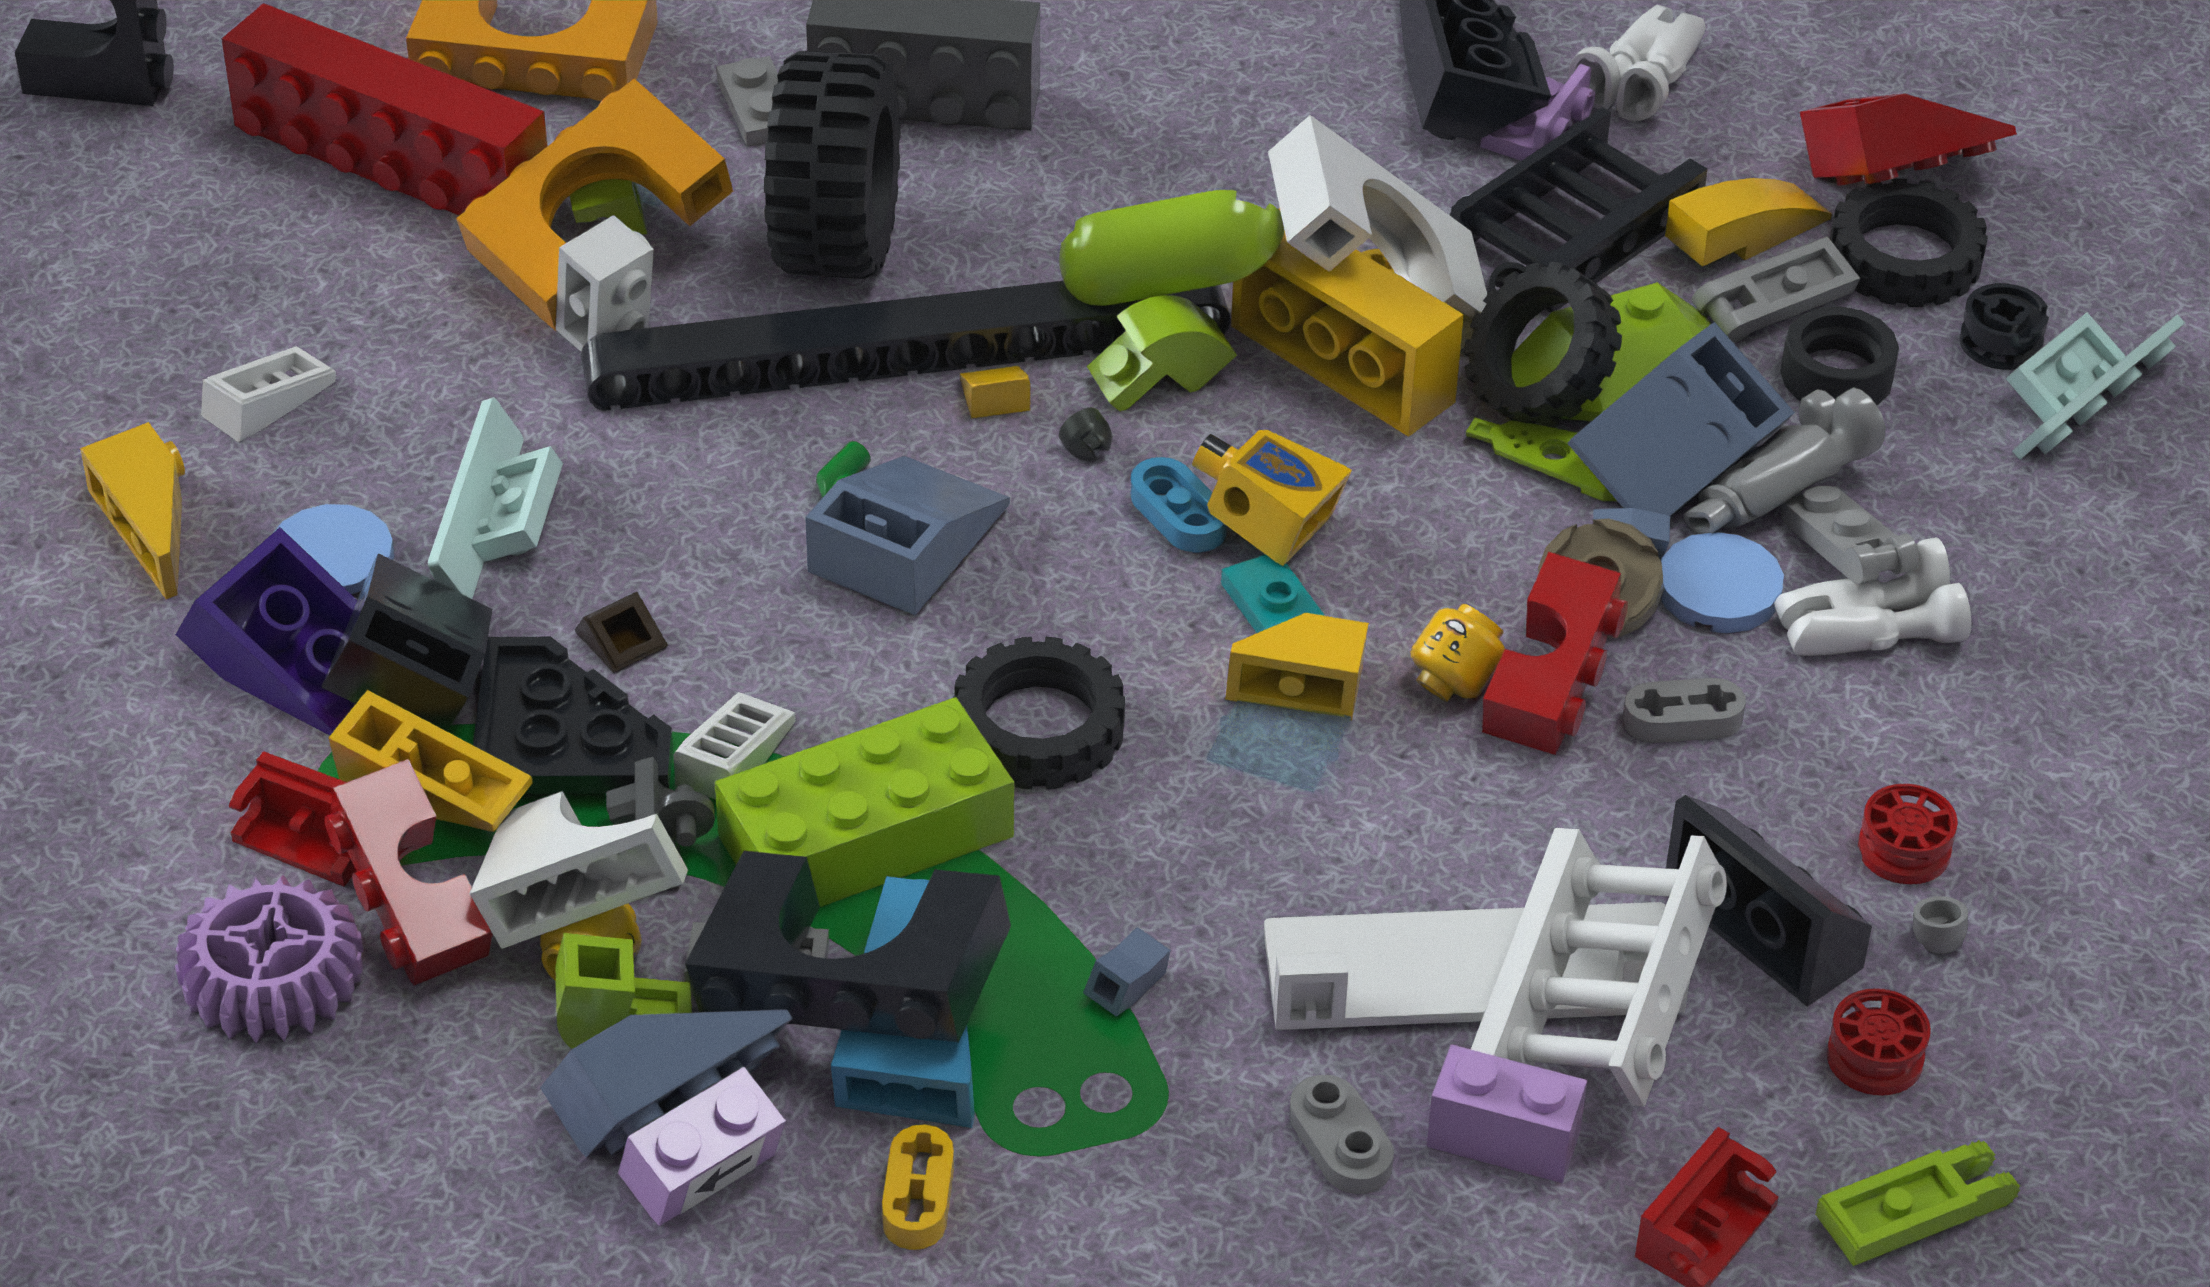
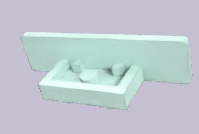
(2074, 370)
(495, 501)

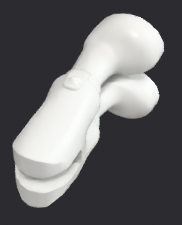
(1642, 62)
(1860, 617)

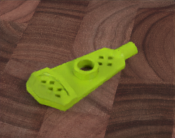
(1530, 443)

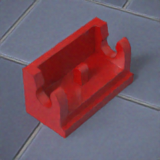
(289, 816)
(1706, 1212)

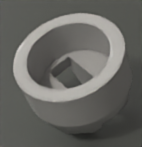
(1940, 924)

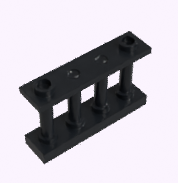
(1592, 249)

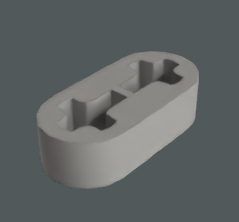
(1684, 710)

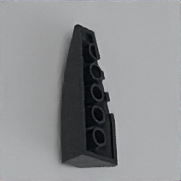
(1470, 67)

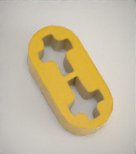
(903, 1185)

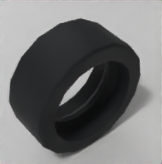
(1840, 330)

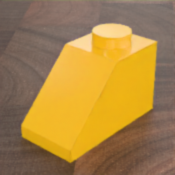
(1300, 664)

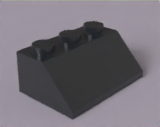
(1772, 906)

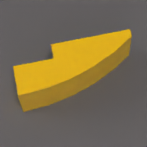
(1740, 218)

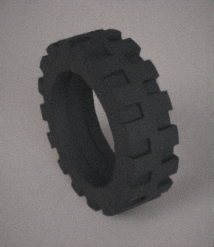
(1910, 205)
(1581, 368)
(1046, 665)

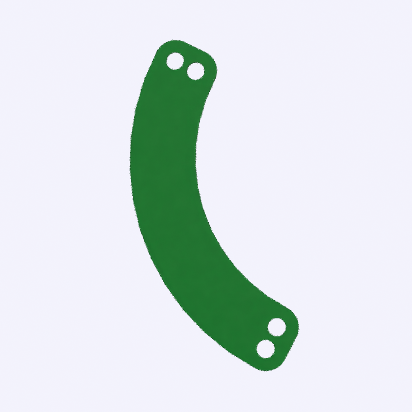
(1028, 1021)

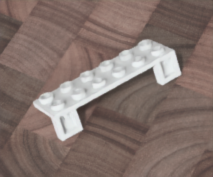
(1420, 965)

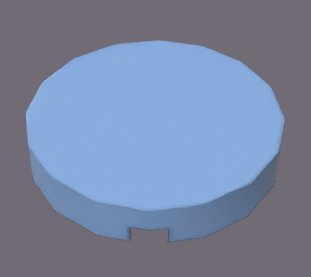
(341, 540)
(1721, 582)

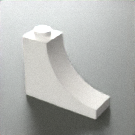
(556, 872)

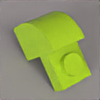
(1160, 339)
(600, 987)

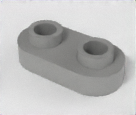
(1336, 1129)

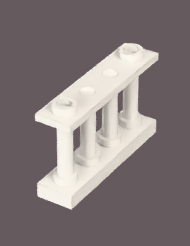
(1555, 928)

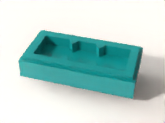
(1267, 592)

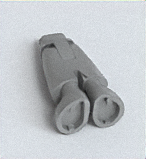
(1791, 460)

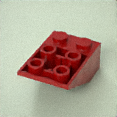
(1890, 133)

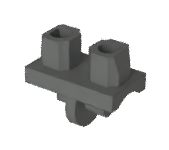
(682, 811)

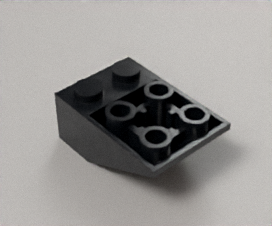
(411, 644)

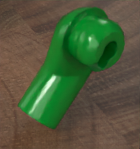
(848, 461)

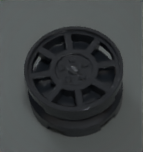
(2004, 323)

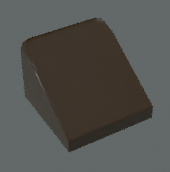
(621, 632)

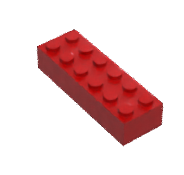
(375, 111)

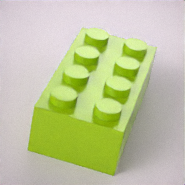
(873, 801)

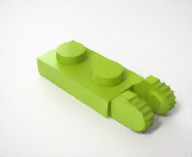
(1914, 1201)

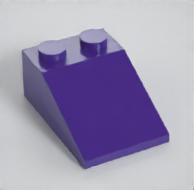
(275, 630)

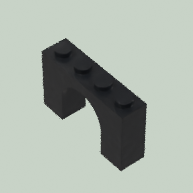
(99, 61)
(909, 987)

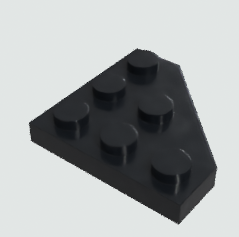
(562, 722)

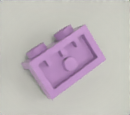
(1566, 105)

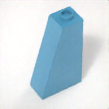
(902, 1073)

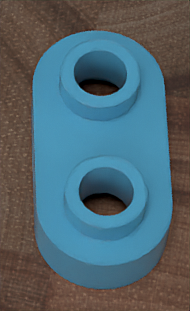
(1183, 511)

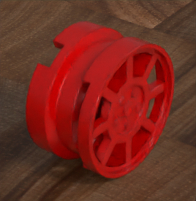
(1905, 838)
(1878, 1047)

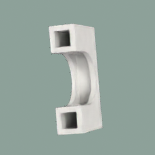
(1341, 197)

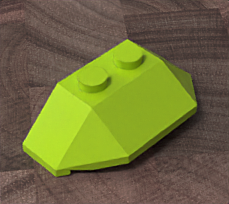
(1651, 329)

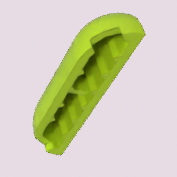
(1167, 247)

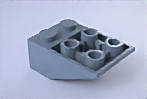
(1681, 425)
(898, 530)
(651, 1067)

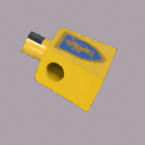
(1271, 490)

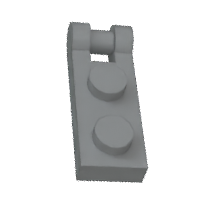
(1777, 288)
(1848, 534)

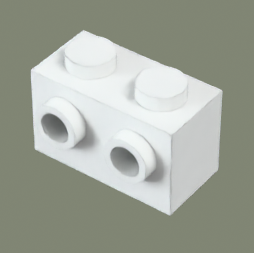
(603, 282)

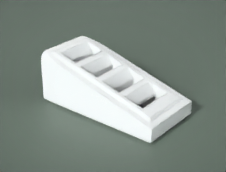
(245, 402)
(696, 758)

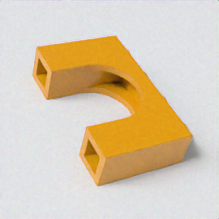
(581, 61)
(621, 139)

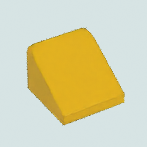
(996, 391)

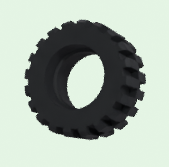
(832, 164)

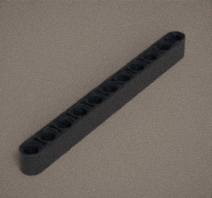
(854, 342)

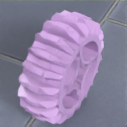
(269, 958)

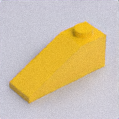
(140, 493)
(457, 777)

